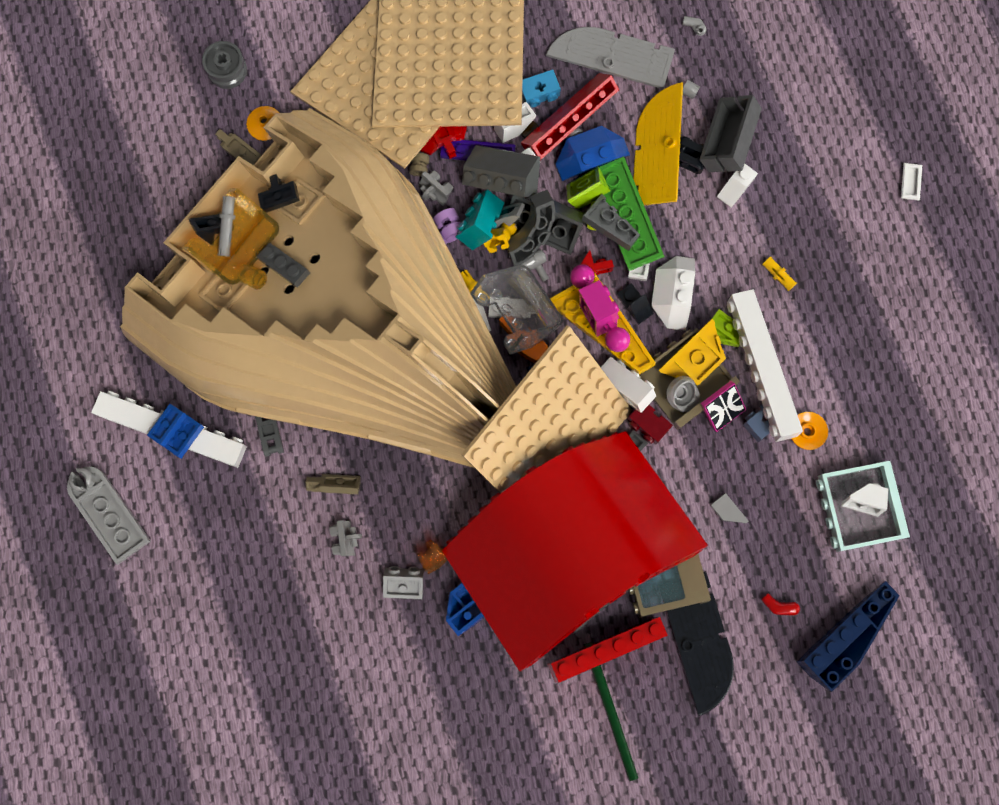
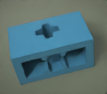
(546, 83)

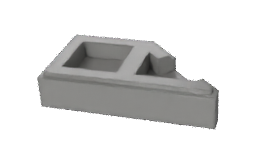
(727, 510)

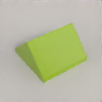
(587, 188)

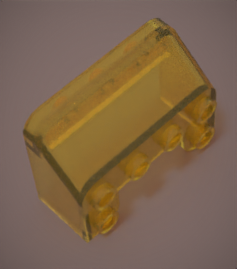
(250, 235)

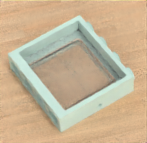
(854, 528)

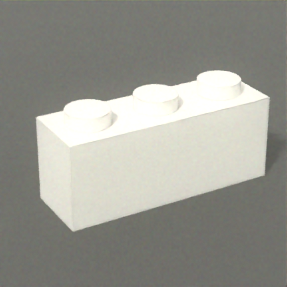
(629, 385)

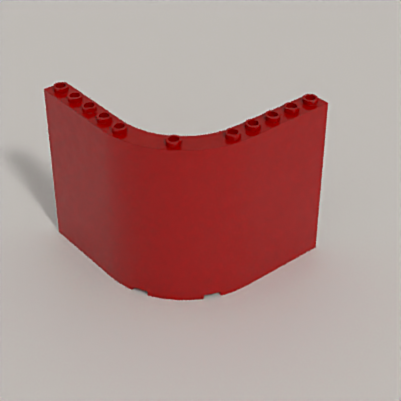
(569, 543)

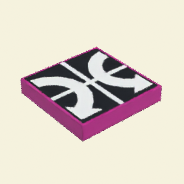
(723, 406)

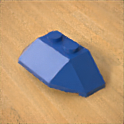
(588, 151)
(462, 610)

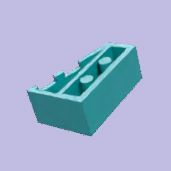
(480, 220)

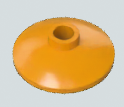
(254, 123)
(818, 431)

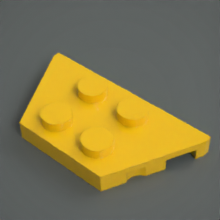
(698, 356)

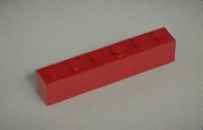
(571, 115)
(607, 649)

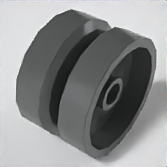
(224, 64)

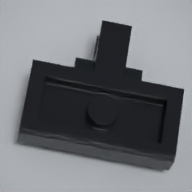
(278, 195)

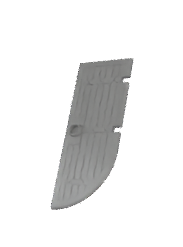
(619, 56)

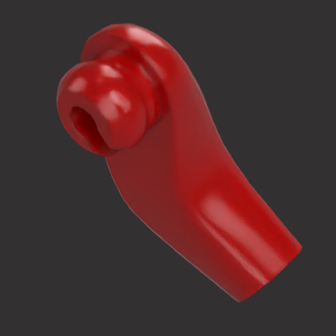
(781, 608)

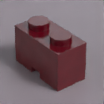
(649, 424)

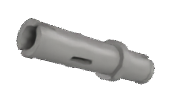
(226, 226)

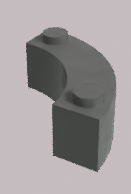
(536, 229)

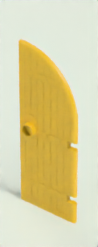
(659, 137)

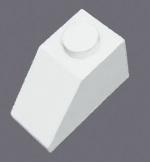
(507, 133)
(737, 185)
(869, 500)

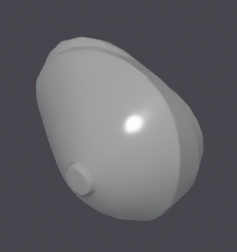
(683, 393)

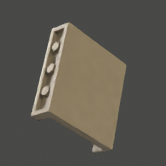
(661, 381)

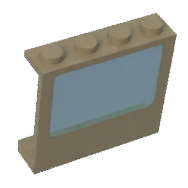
(672, 589)

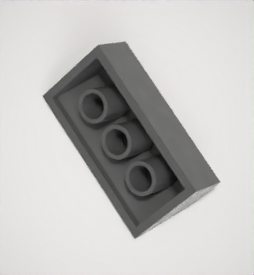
(502, 171)
(564, 230)

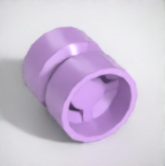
(447, 222)

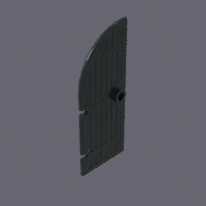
(702, 652)

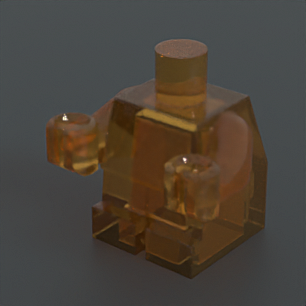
(433, 558)

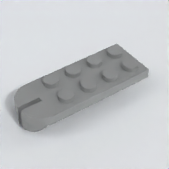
(106, 513)

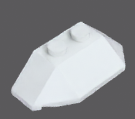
(674, 292)

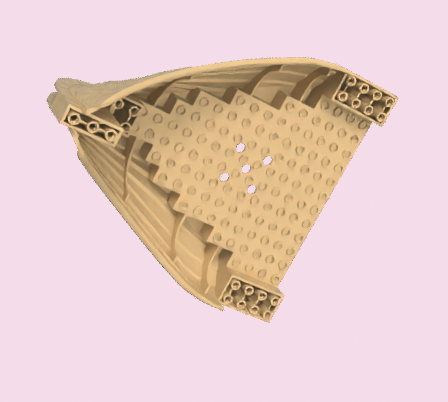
(367, 343)

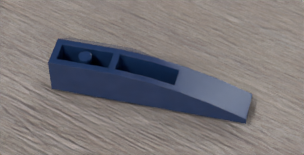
(849, 639)

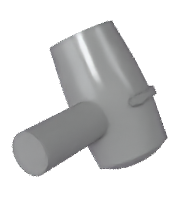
(536, 263)

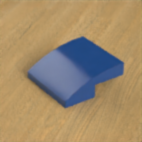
(175, 431)

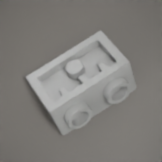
(403, 583)

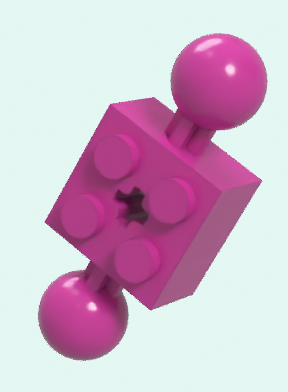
(599, 308)

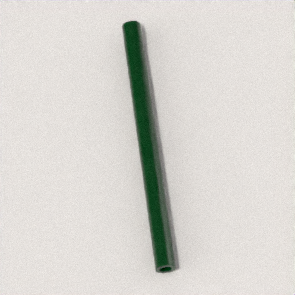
(614, 721)

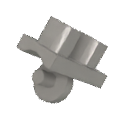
(433, 189)
(347, 538)

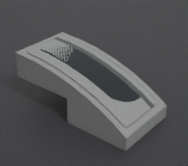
(509, 214)

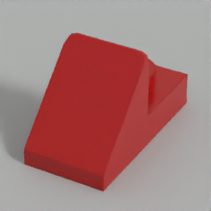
(600, 267)

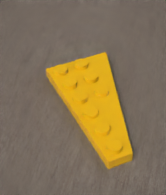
(634, 356)

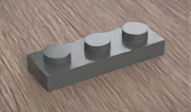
(283, 265)

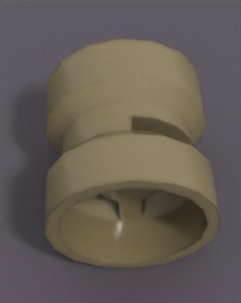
(419, 164)

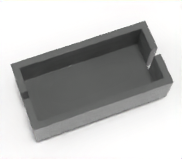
(730, 134)

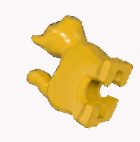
(500, 237)

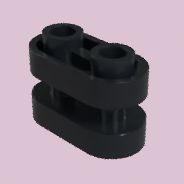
(690, 155)

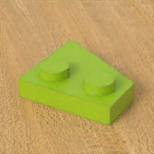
(725, 329)

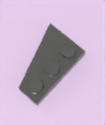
(606, 221)

